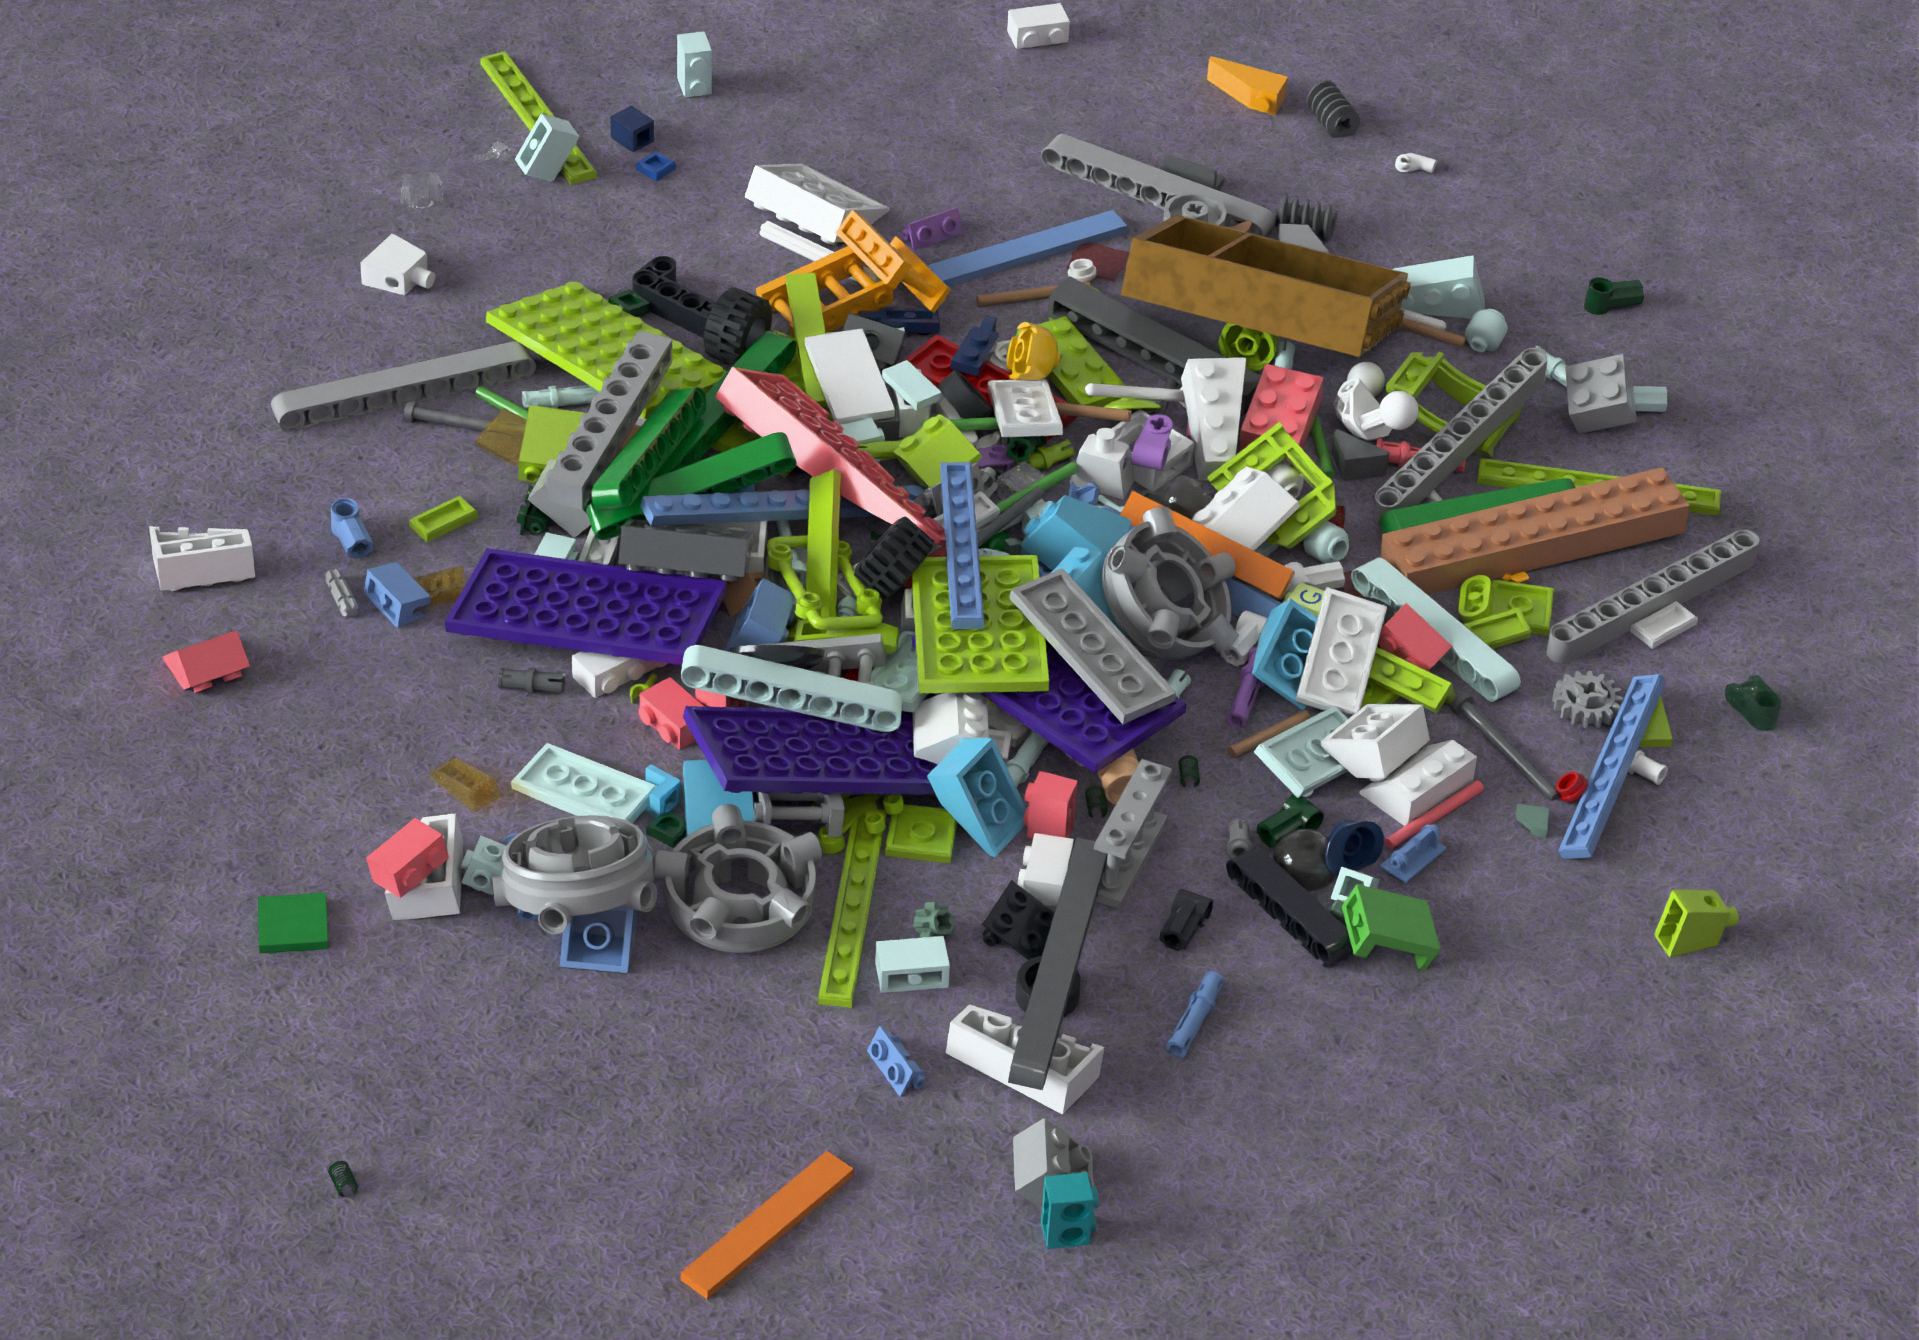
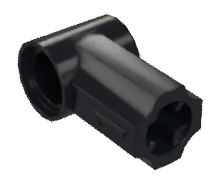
(1185, 918)

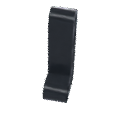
(669, 299)

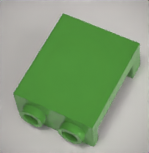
(1391, 922)

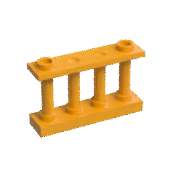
(893, 261)
(829, 273)

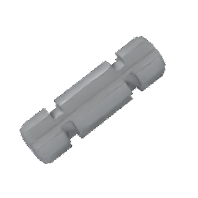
(342, 593)

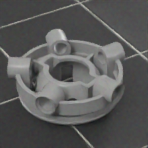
(1185, 572)
(543, 861)
(713, 909)

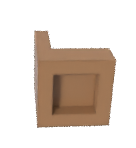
(740, 591)

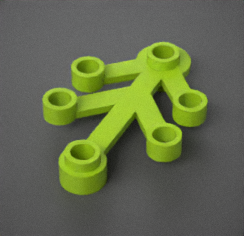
(855, 808)

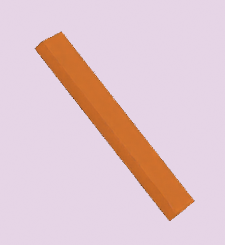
(1250, 565)
(766, 1224)

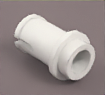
(1648, 768)

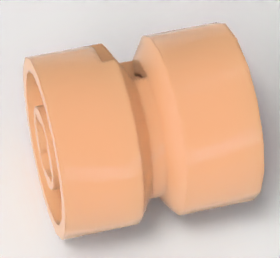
(1117, 775)

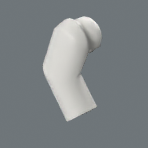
(1411, 162)

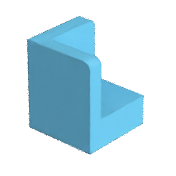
(665, 795)

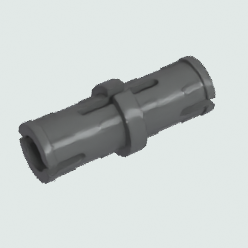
(531, 680)

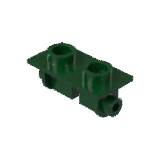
(531, 517)

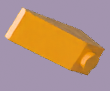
(1249, 85)

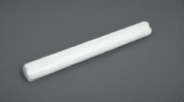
(801, 245)

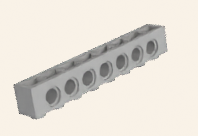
(608, 420)

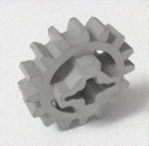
(1587, 699)

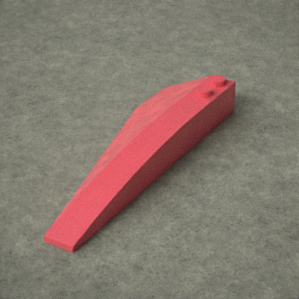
(775, 404)

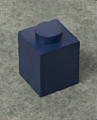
(632, 128)

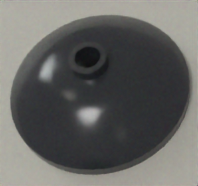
(790, 655)

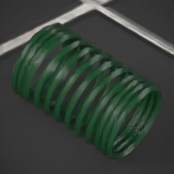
(1195, 772)
(1101, 798)
(350, 1180)

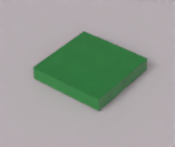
(292, 923)

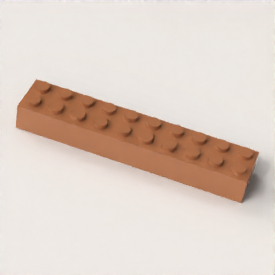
(1538, 531)

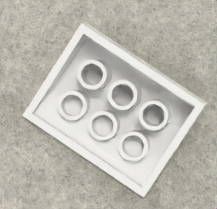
(809, 199)

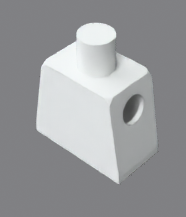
(396, 267)
(1105, 464)

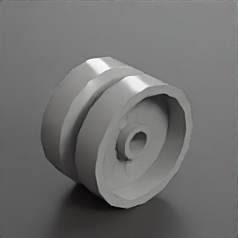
(1196, 206)

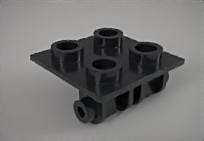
(1019, 922)

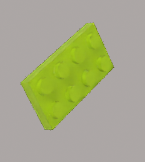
(1078, 365)

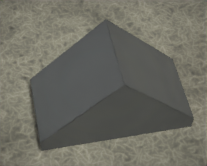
(1358, 458)

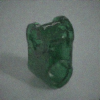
(1755, 702)

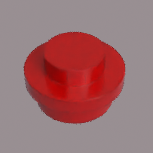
(1571, 786)

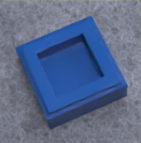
(655, 166)

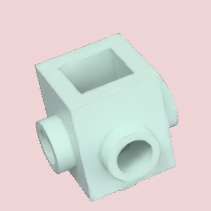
(483, 864)

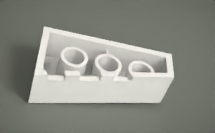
(1213, 409)
(989, 1042)

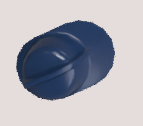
(1354, 845)

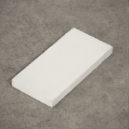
(849, 376)
(1024, 408)
(1341, 652)

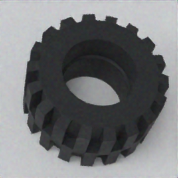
(735, 324)
(894, 557)

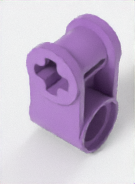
(1154, 443)

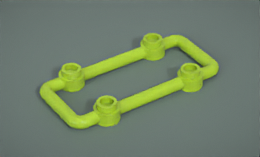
(808, 603)

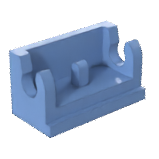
(395, 593)

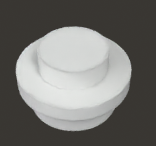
(1082, 270)

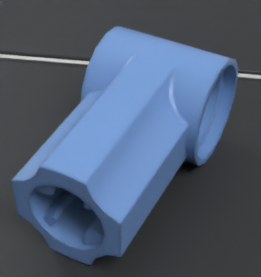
(349, 528)

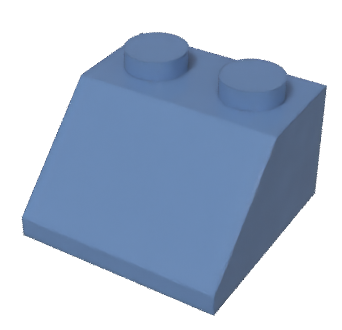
(763, 617)
(600, 940)

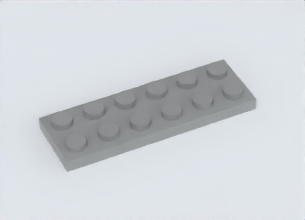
(1093, 646)

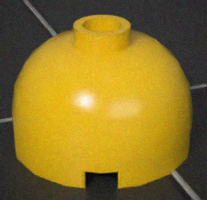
(1032, 353)

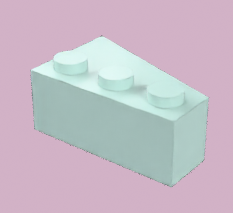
(1444, 288)

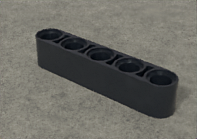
(1290, 904)

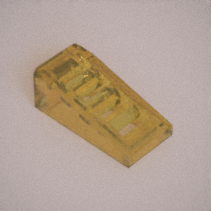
(449, 584)
(476, 797)

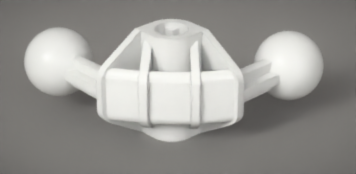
(1362, 413)

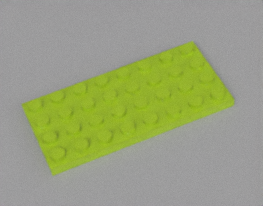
(589, 335)

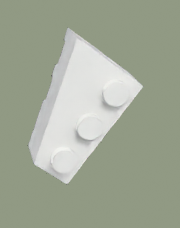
(201, 558)
(441, 890)

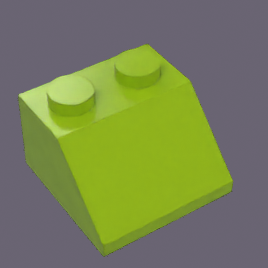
(934, 444)

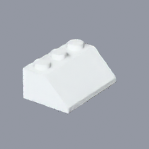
(1248, 508)
(945, 721)
(1378, 739)
(1423, 781)

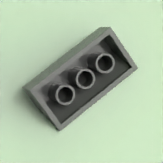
(686, 549)

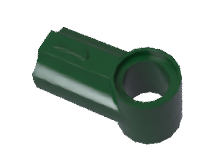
(1606, 294)
(1023, 447)
(1294, 815)

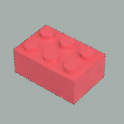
(1283, 398)

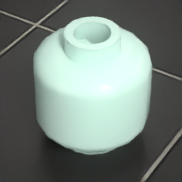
(1486, 330)
(1327, 543)

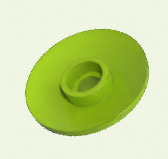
(1134, 404)

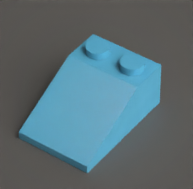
(1284, 649)
(980, 793)

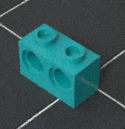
(1068, 1210)

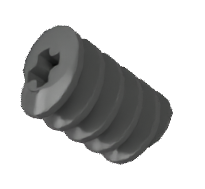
(1333, 109)
(1318, 220)

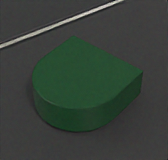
(667, 828)

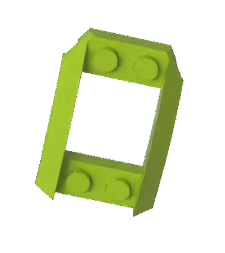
(1419, 370)
(1264, 455)

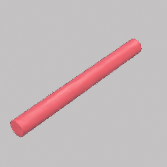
(1434, 814)

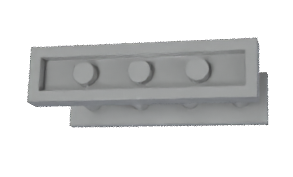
(843, 654)
(830, 810)
(1131, 832)

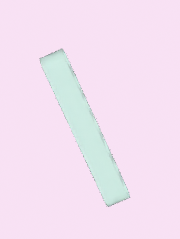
(1468, 655)
(791, 688)

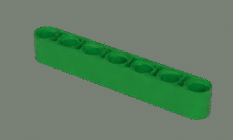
(649, 448)
(716, 474)
(1439, 510)

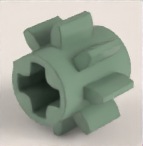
(934, 920)

